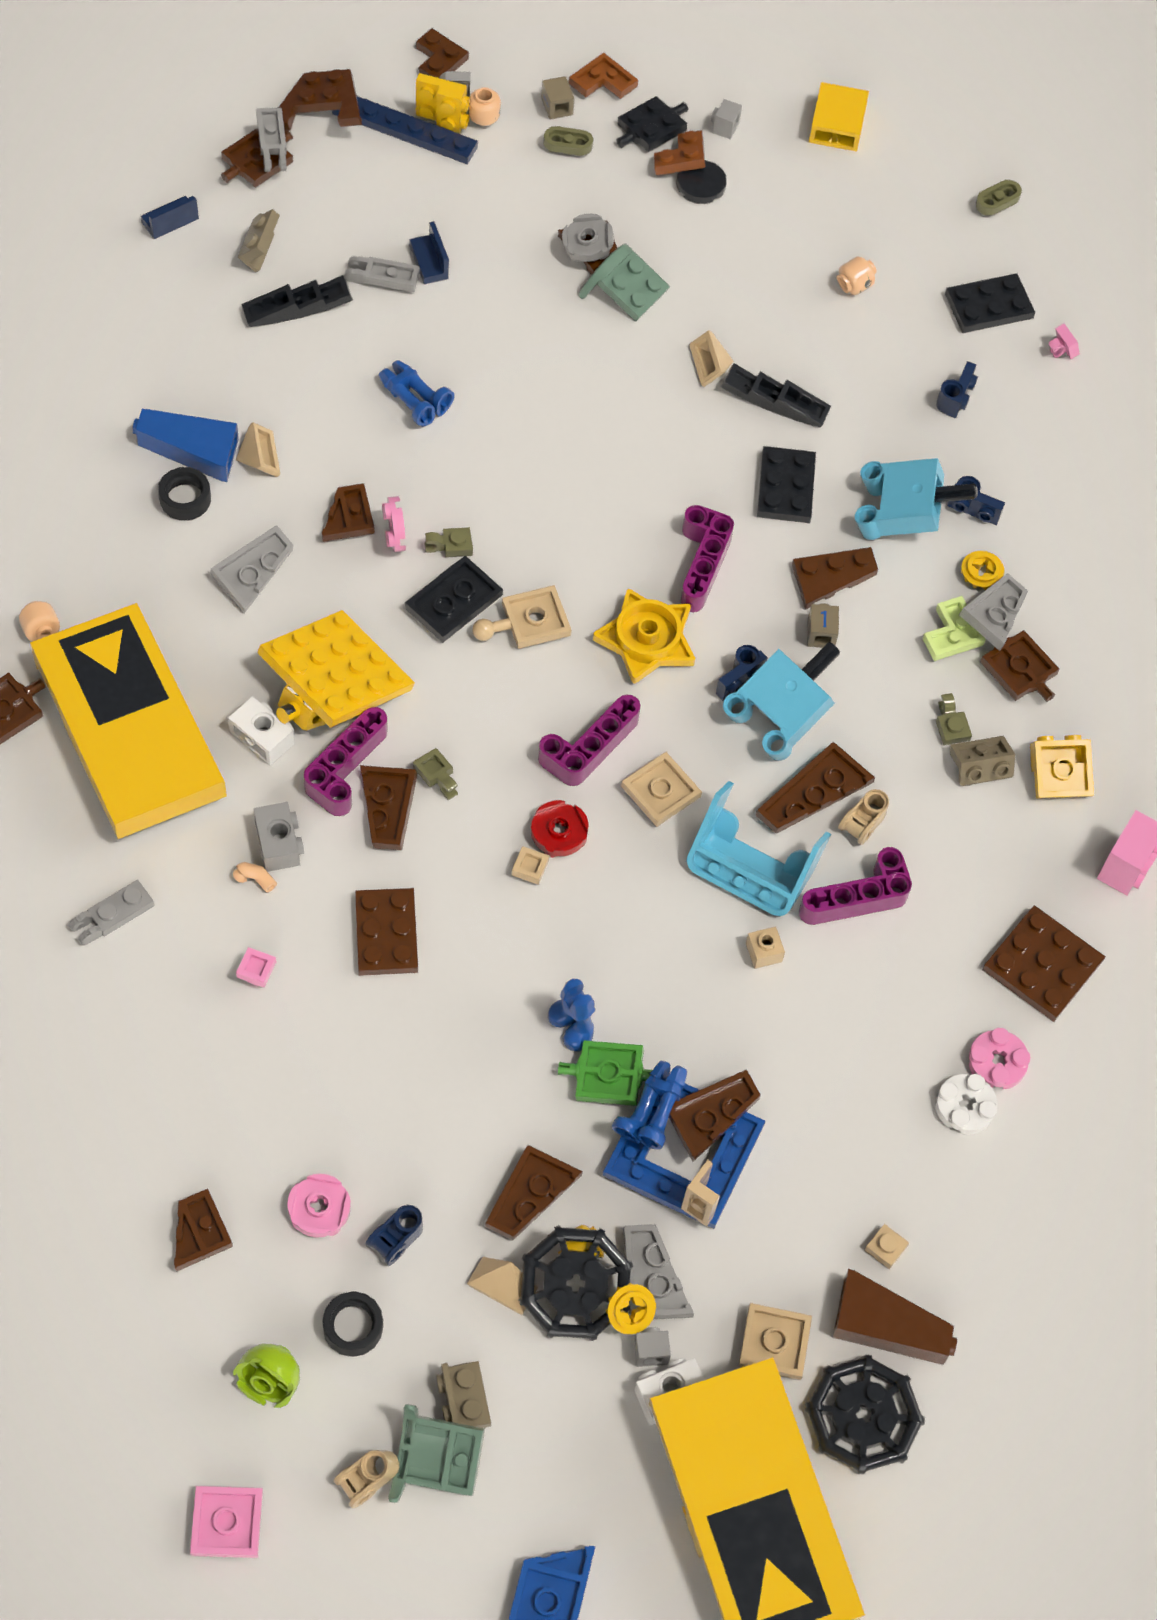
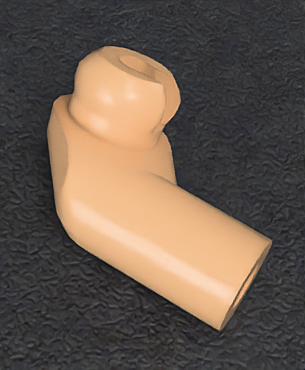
(257, 872)

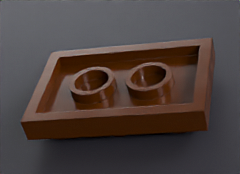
(386, 931)

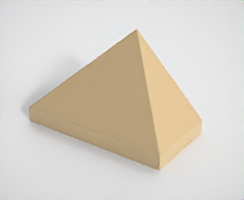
(709, 357)
(259, 450)
(500, 1282)

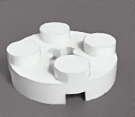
(960, 1118)

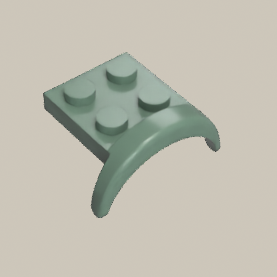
(627, 282)
(437, 1455)

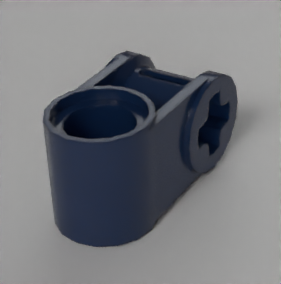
(392, 1238)

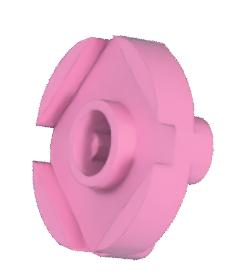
(396, 524)
(1001, 1043)
(322, 1223)

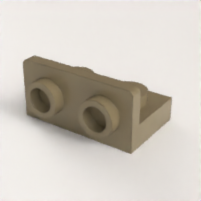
(983, 760)
(464, 1395)

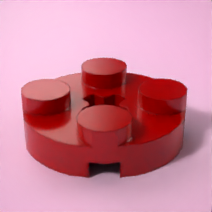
(557, 843)

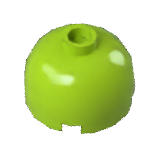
(268, 1374)

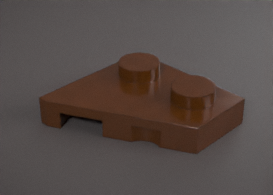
(349, 514)
(199, 1230)

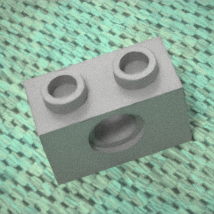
(276, 852)

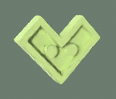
(956, 635)

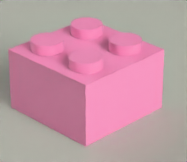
(1131, 854)

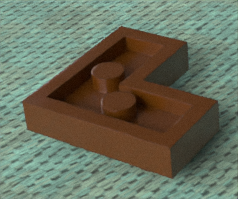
(443, 54)

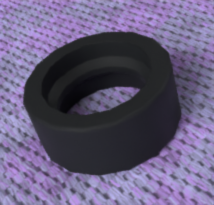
(184, 476)
(348, 1300)

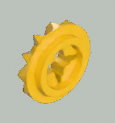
(972, 564)
(640, 1317)

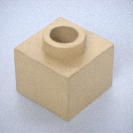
(762, 954)

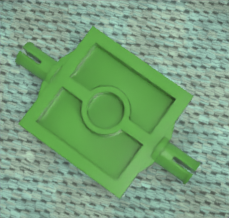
(608, 1072)

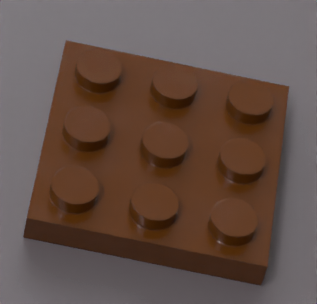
(1044, 963)

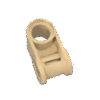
(862, 819)
(362, 1479)

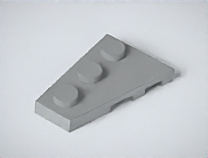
(252, 567)
(996, 610)
(655, 1272)

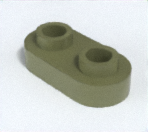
(568, 140)
(998, 197)

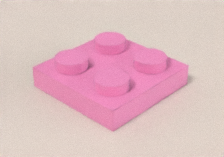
(226, 1522)

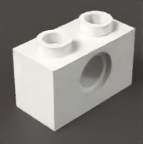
(266, 744)
(650, 1383)

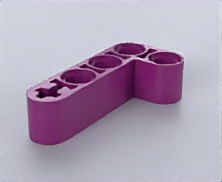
(711, 540)
(368, 730)
(595, 737)
(820, 903)

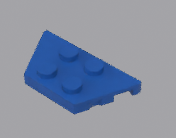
(552, 1586)

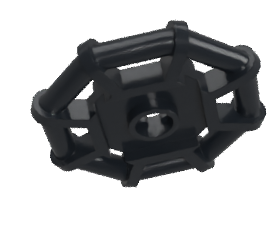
(562, 1269)
(873, 1398)

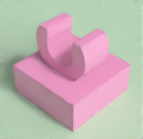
(1064, 343)
(256, 967)

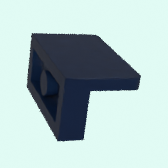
(171, 216)
(430, 256)

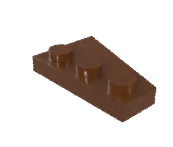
(388, 803)
(712, 1111)

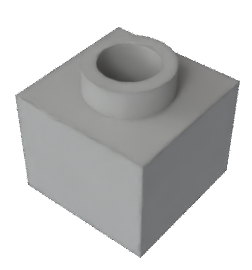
(726, 118)
(652, 1347)

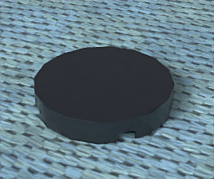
(702, 184)

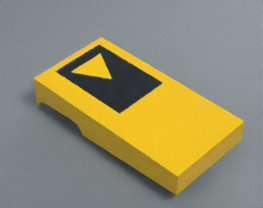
(128, 720)
(754, 1499)

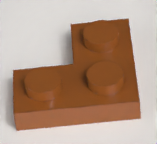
(604, 72)
(688, 156)

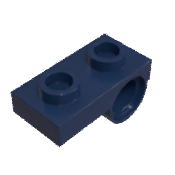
(954, 394)
(982, 507)
(741, 672)

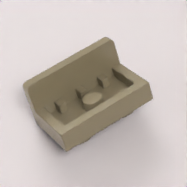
(258, 240)

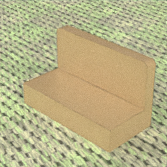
(700, 1200)

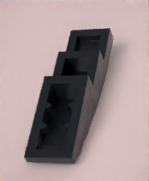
(291, 304)
(779, 398)

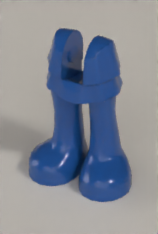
(422, 411)
(573, 1010)
(660, 1083)

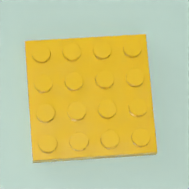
(335, 668)

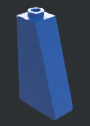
(189, 440)

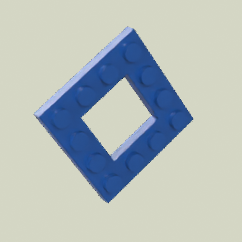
(632, 1170)

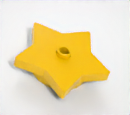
(647, 635)

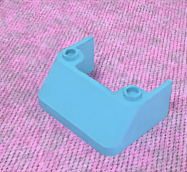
(745, 870)

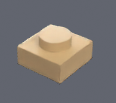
(530, 865)
(886, 1246)

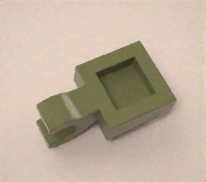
(454, 541)
(952, 725)
(436, 769)

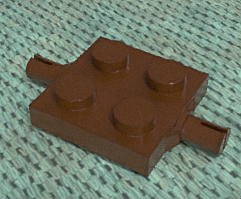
(247, 160)
(1021, 667)
(17, 706)

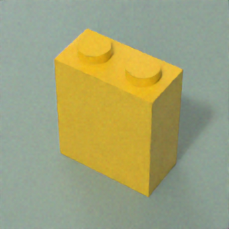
(838, 116)

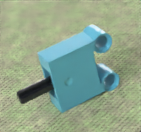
(909, 497)
(785, 697)

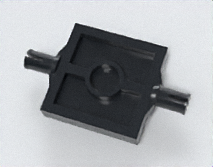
(652, 124)

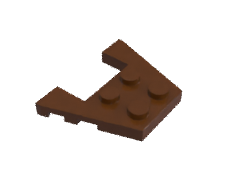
(323, 92)

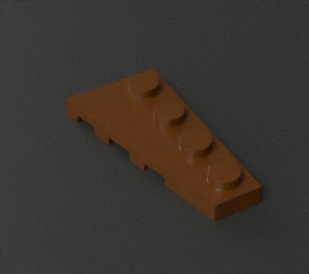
(817, 786)

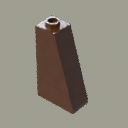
(888, 1322)

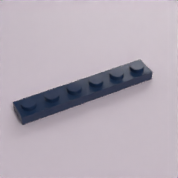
(415, 131)

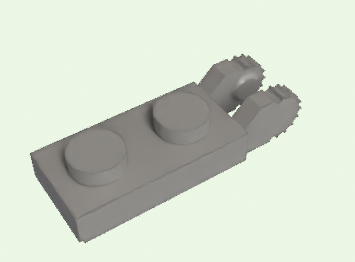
(271, 136)
(383, 273)
(112, 912)

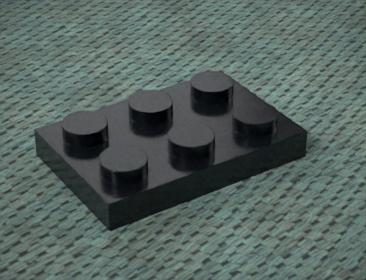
(989, 303)
(786, 484)
(454, 598)

